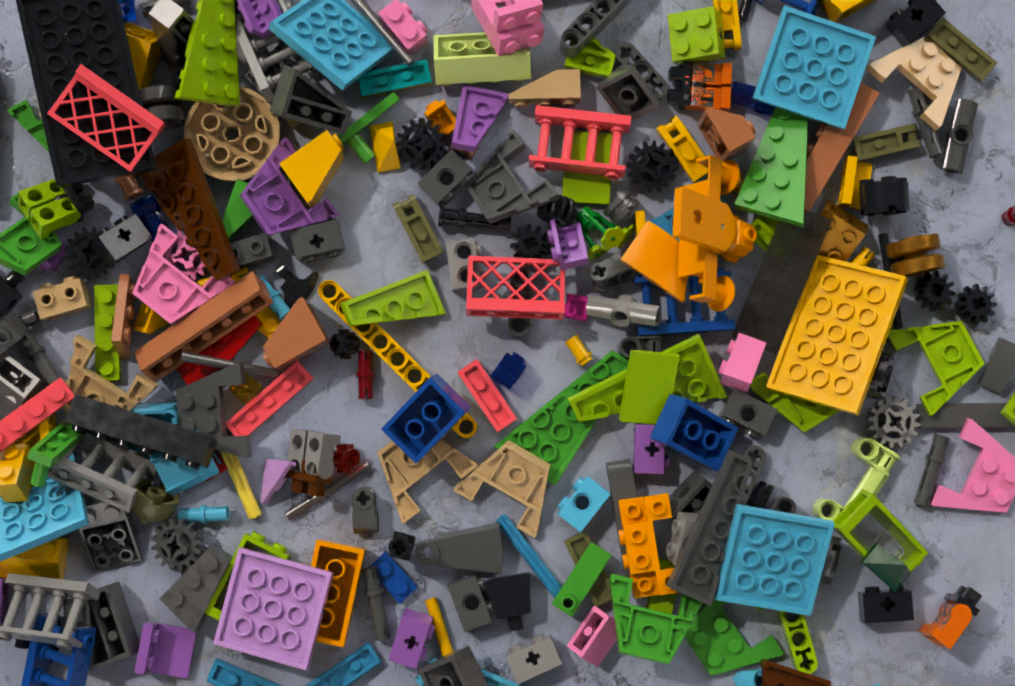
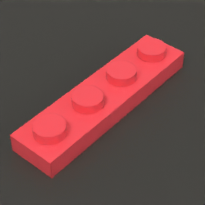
(269, 400)
(34, 412)

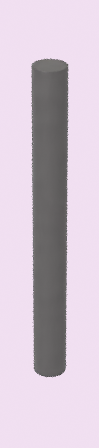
(384, 32)
(223, 363)
(329, 489)

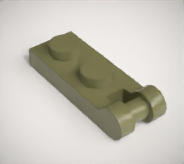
(885, 142)
(418, 229)

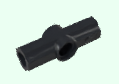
(401, 545)

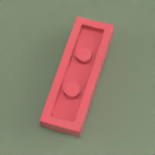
(487, 395)

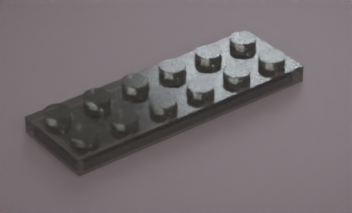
(781, 280)

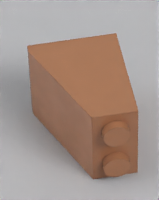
(295, 337)

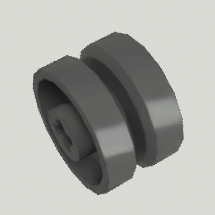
(161, 103)

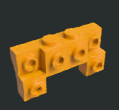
(640, 543)

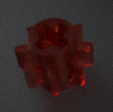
(346, 458)

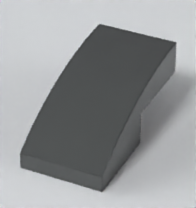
(999, 366)

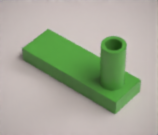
(352, 133)
(50, 450)
(581, 579)

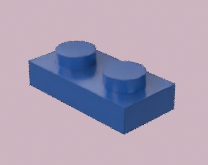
(394, 577)

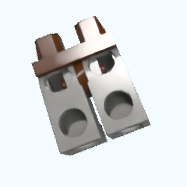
(313, 459)

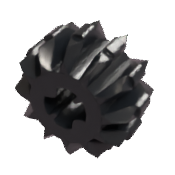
(562, 210)
(526, 237)
(939, 299)
(979, 314)

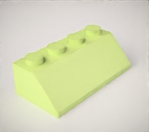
(472, 59)

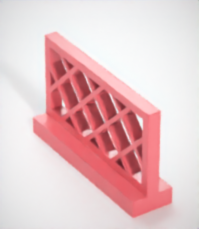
(117, 99)
(515, 307)

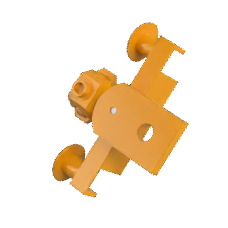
(710, 230)

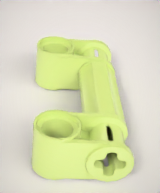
(880, 461)

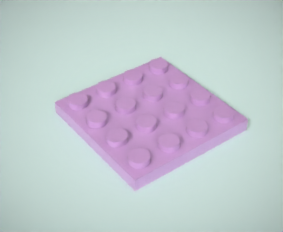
(273, 608)

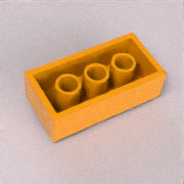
(347, 565)

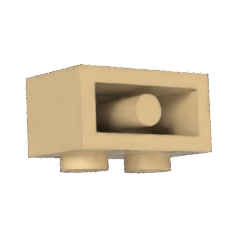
(62, 299)

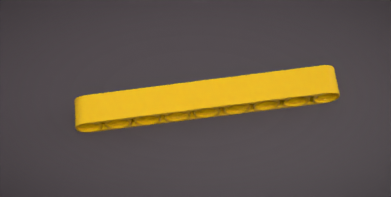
(387, 352)

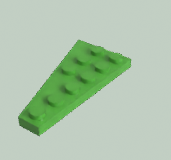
(778, 171)
(554, 430)

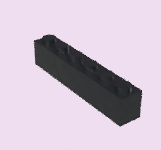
(141, 431)

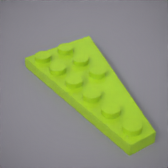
(211, 56)

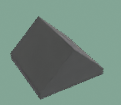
(628, 92)

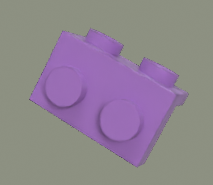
(259, 15)
(569, 245)

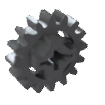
(185, 537)

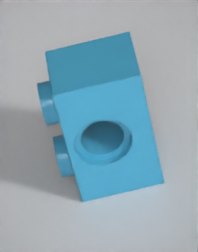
(580, 517)

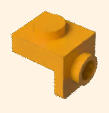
(441, 115)

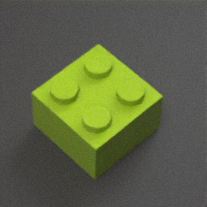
(696, 36)

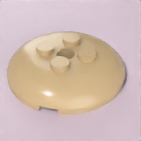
(238, 158)

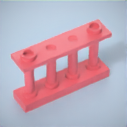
(574, 119)

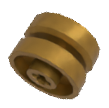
(915, 256)

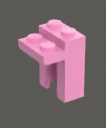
(510, 26)

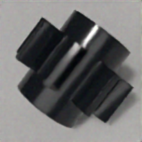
(344, 344)

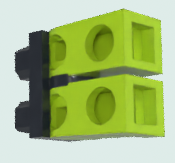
(53, 207)

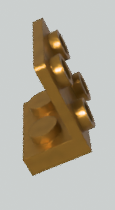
(843, 233)

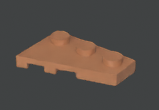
(123, 317)

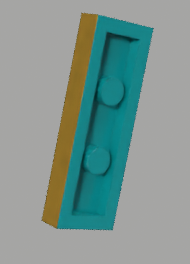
(394, 79)

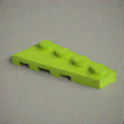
(398, 301)

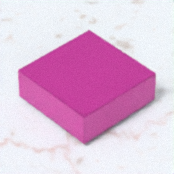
(576, 307)

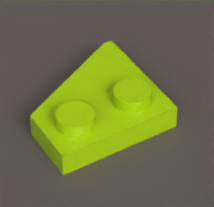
(592, 60)

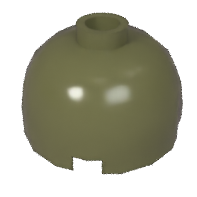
(153, 503)

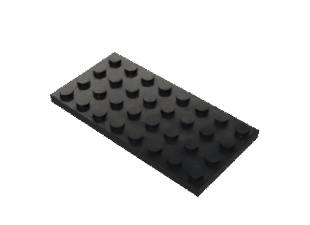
(57, 41)

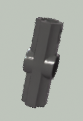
(956, 150)

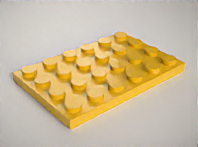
(837, 334)

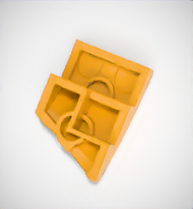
(657, 257)

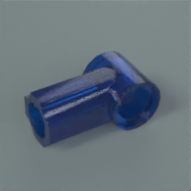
(742, 95)
(149, 213)

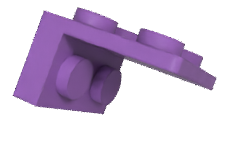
(165, 650)

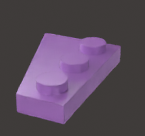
(476, 115)

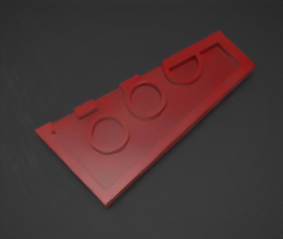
(224, 348)

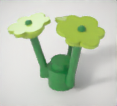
(612, 236)

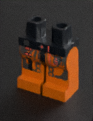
(701, 86)
(952, 617)

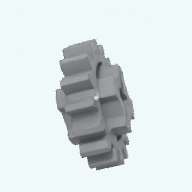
(899, 430)

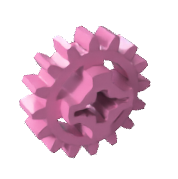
(177, 258)

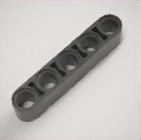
(595, 19)
(621, 487)

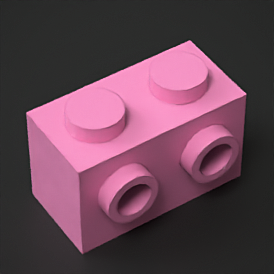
(401, 24)
(742, 363)
(594, 636)

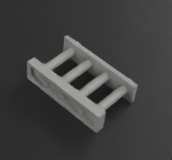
(260, 65)
(102, 485)
(41, 587)

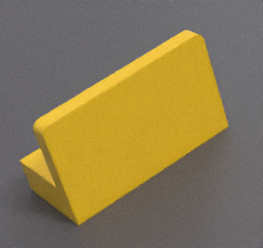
(849, 186)

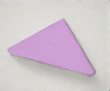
(274, 477)

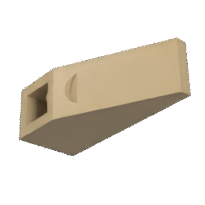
(555, 87)

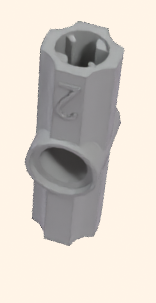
(623, 310)

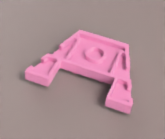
(167, 288)
(990, 480)

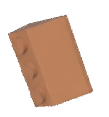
(726, 132)

